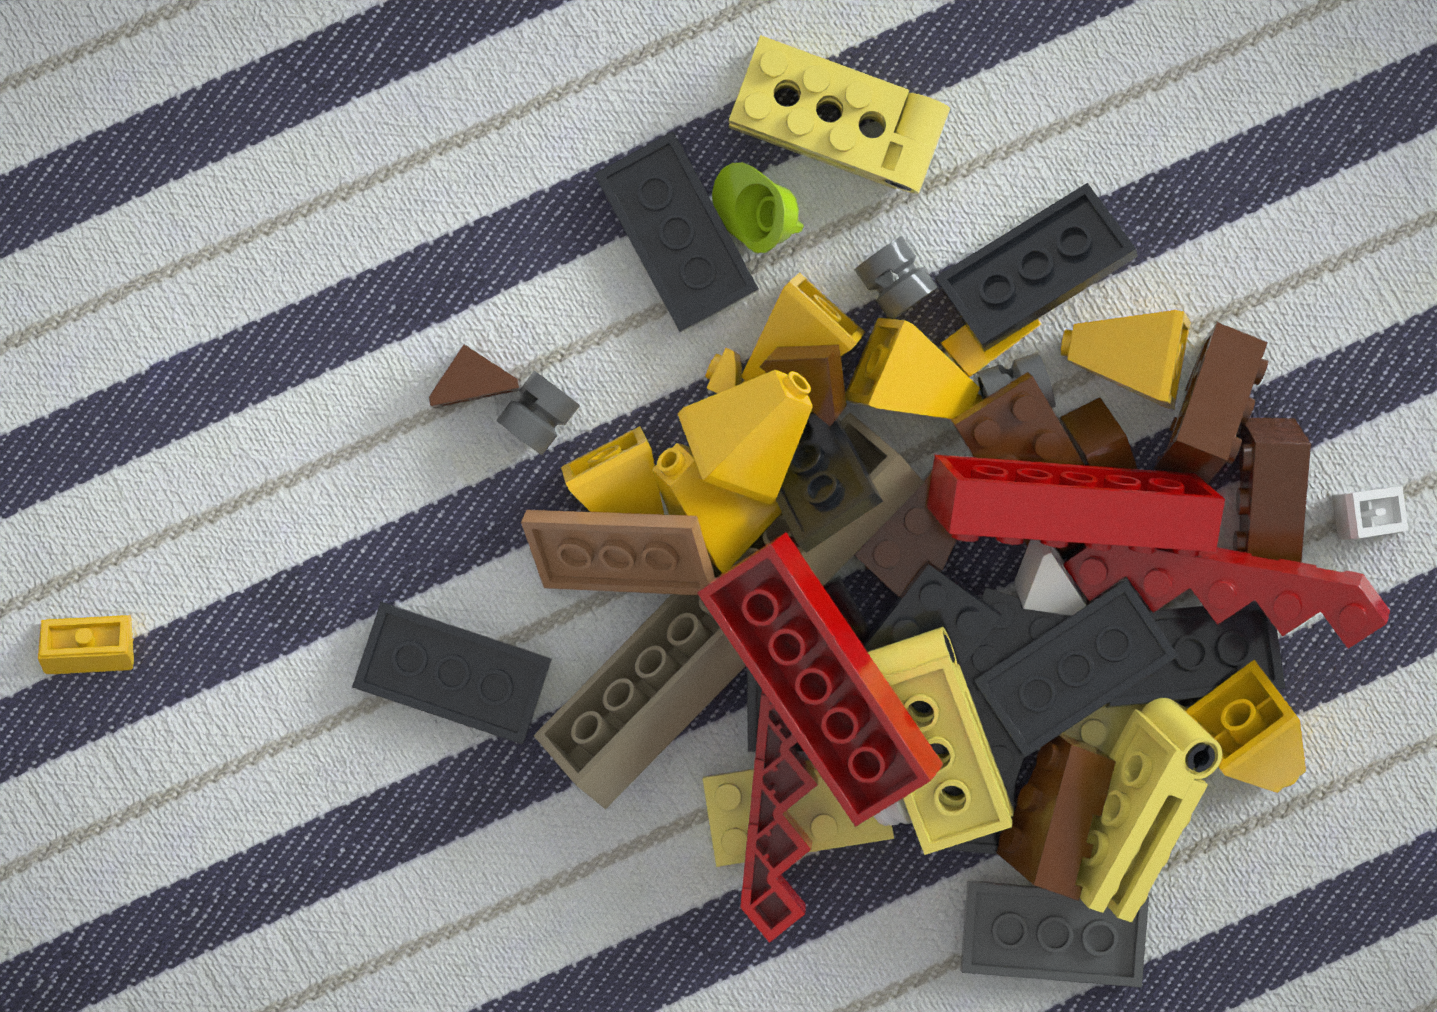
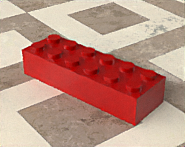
(1074, 505)
(821, 679)

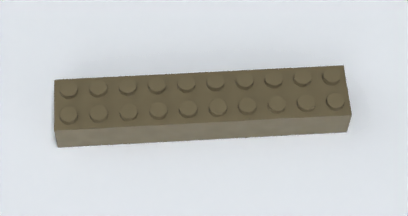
(684, 657)

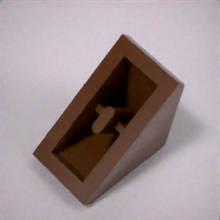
(821, 369)
(471, 379)
(1098, 436)

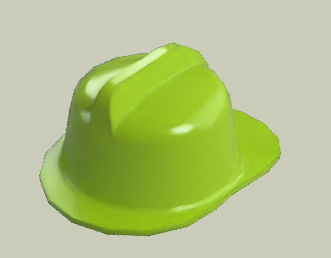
(755, 207)

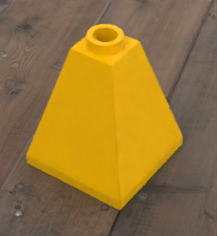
(802, 319)
(1133, 352)
(909, 374)
(749, 433)
(616, 477)
(726, 518)
(1254, 729)

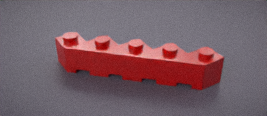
(1231, 580)
(773, 834)

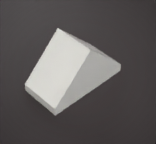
(1370, 513)
(1046, 584)

